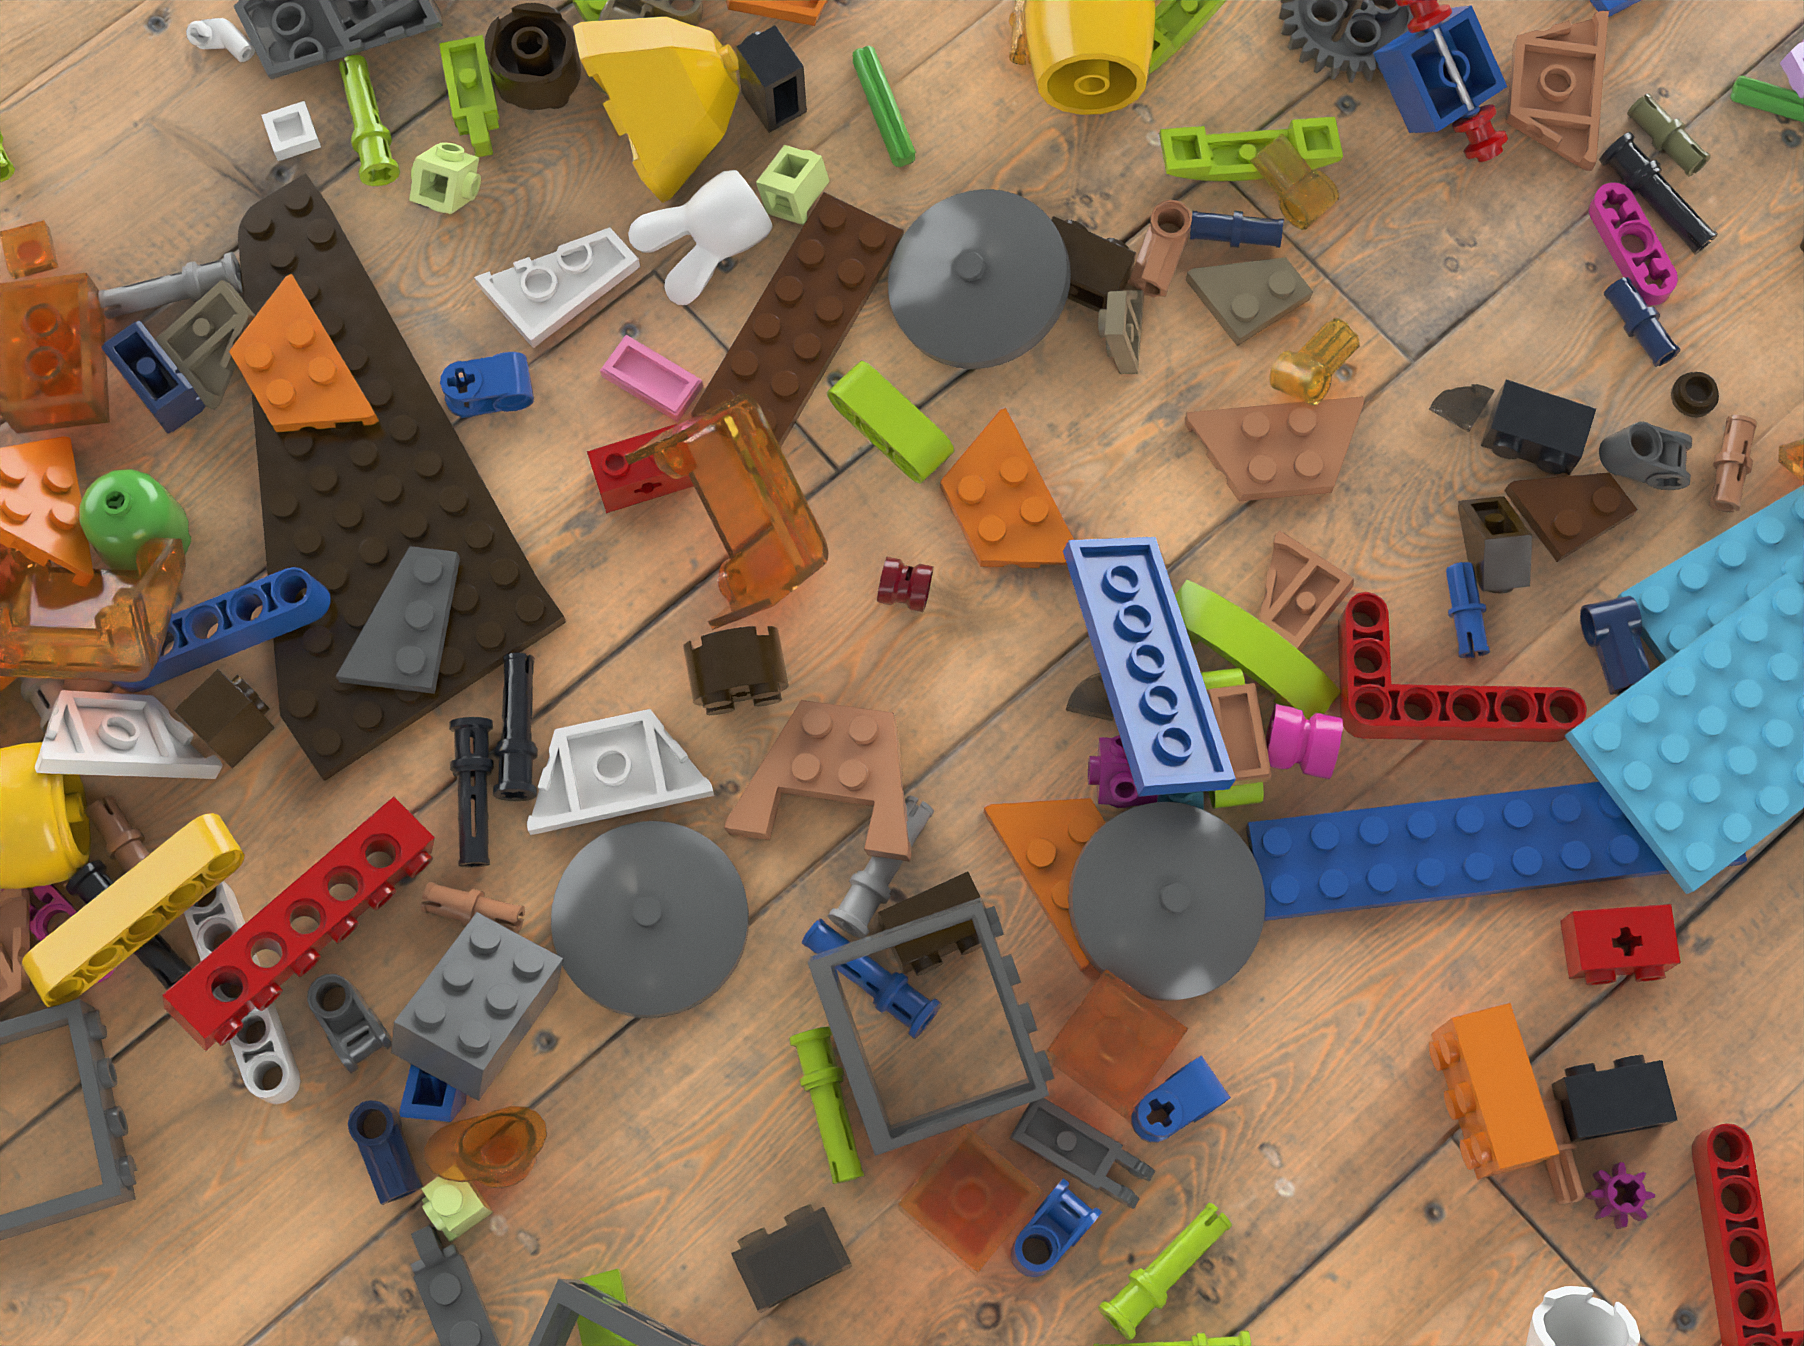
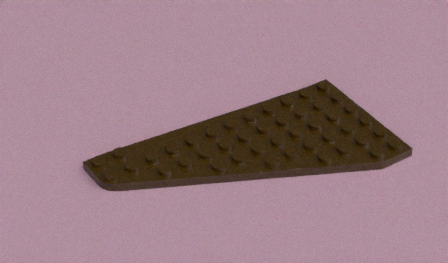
(362, 494)

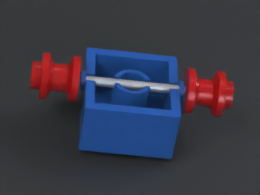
(1443, 75)

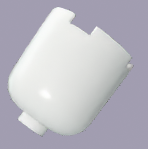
(1577, 1319)

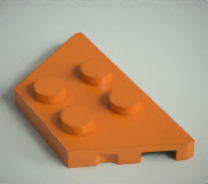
(297, 366)
(1005, 501)
(42, 505)
(1044, 846)

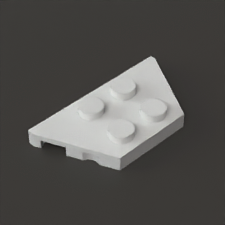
(119, 738)
(613, 771)

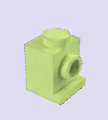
(792, 183)
(454, 1206)

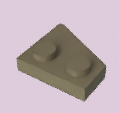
(1249, 294)
(1122, 328)
(202, 341)

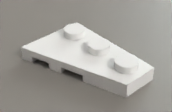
(555, 288)

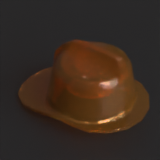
(488, 1148)

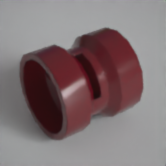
(905, 584)

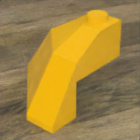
(666, 90)

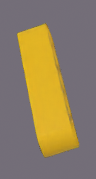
(133, 910)

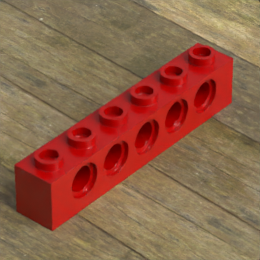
(389, 831)

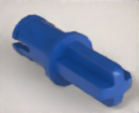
(1467, 610)

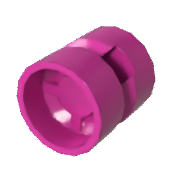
(1302, 741)

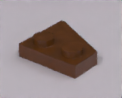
(1571, 509)

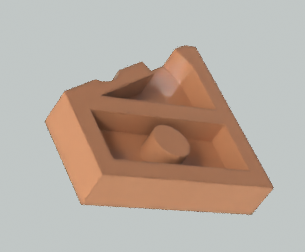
(1300, 591)

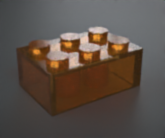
(52, 354)

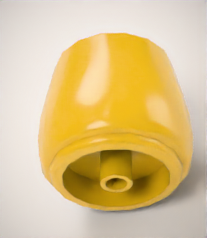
(1090, 52)
(41, 821)

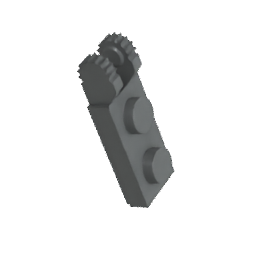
(1077, 1149)

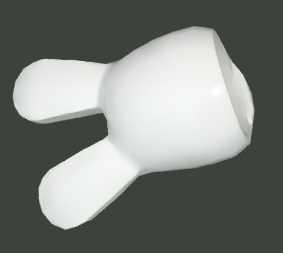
(721, 219)

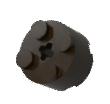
(533, 57)
(736, 668)

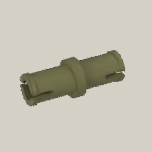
(1668, 134)

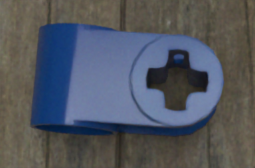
(491, 382)
(1185, 1099)
(1059, 1224)

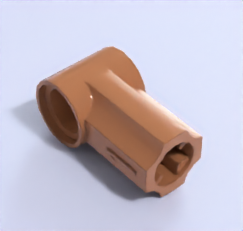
(1161, 250)

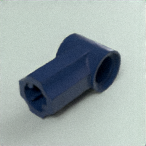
(1615, 632)
(387, 1156)

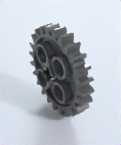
(1367, 23)

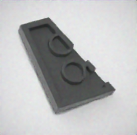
(407, 627)

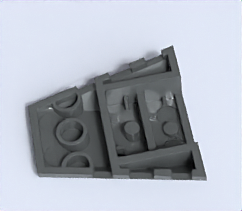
(313, 32)

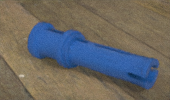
(889, 990)

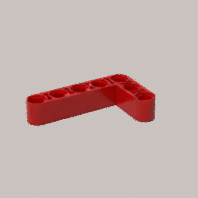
(1436, 700)
(1747, 1227)

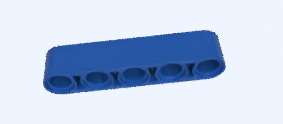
(235, 627)

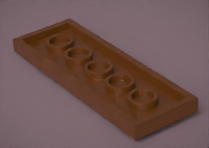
(805, 313)

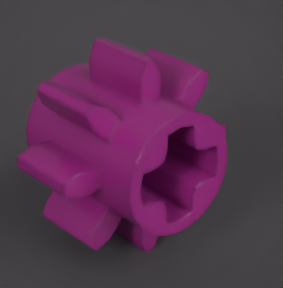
(1633, 1198)

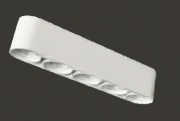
(273, 1048)

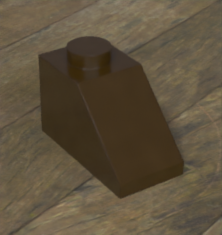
(1496, 544)

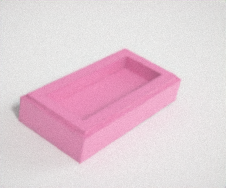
(651, 378)

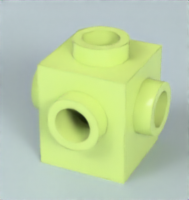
(444, 178)

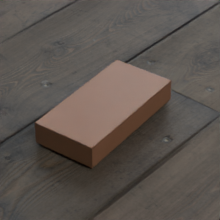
(1242, 732)

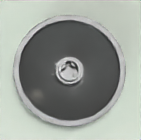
(979, 279)
(1167, 900)
(650, 919)

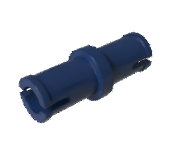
(1236, 229)
(1641, 321)

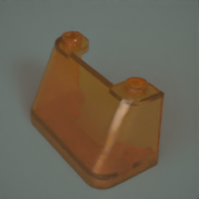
(92, 631)

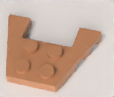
(834, 757)

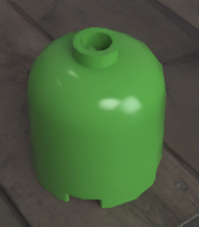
(125, 512)

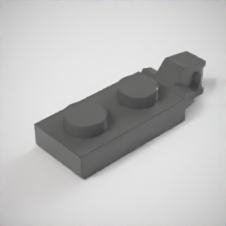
(450, 1293)

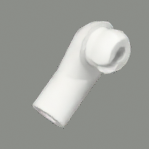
(220, 34)

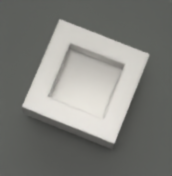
(291, 131)

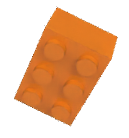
(1492, 1092)

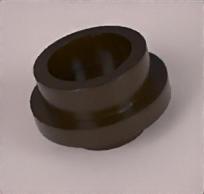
(1695, 394)

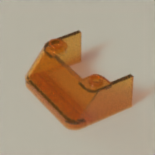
(749, 500)

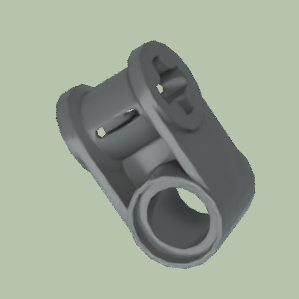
(1648, 455)
(353, 1028)

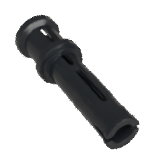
(1644, 178)
(515, 747)
(465, 766)
(154, 954)

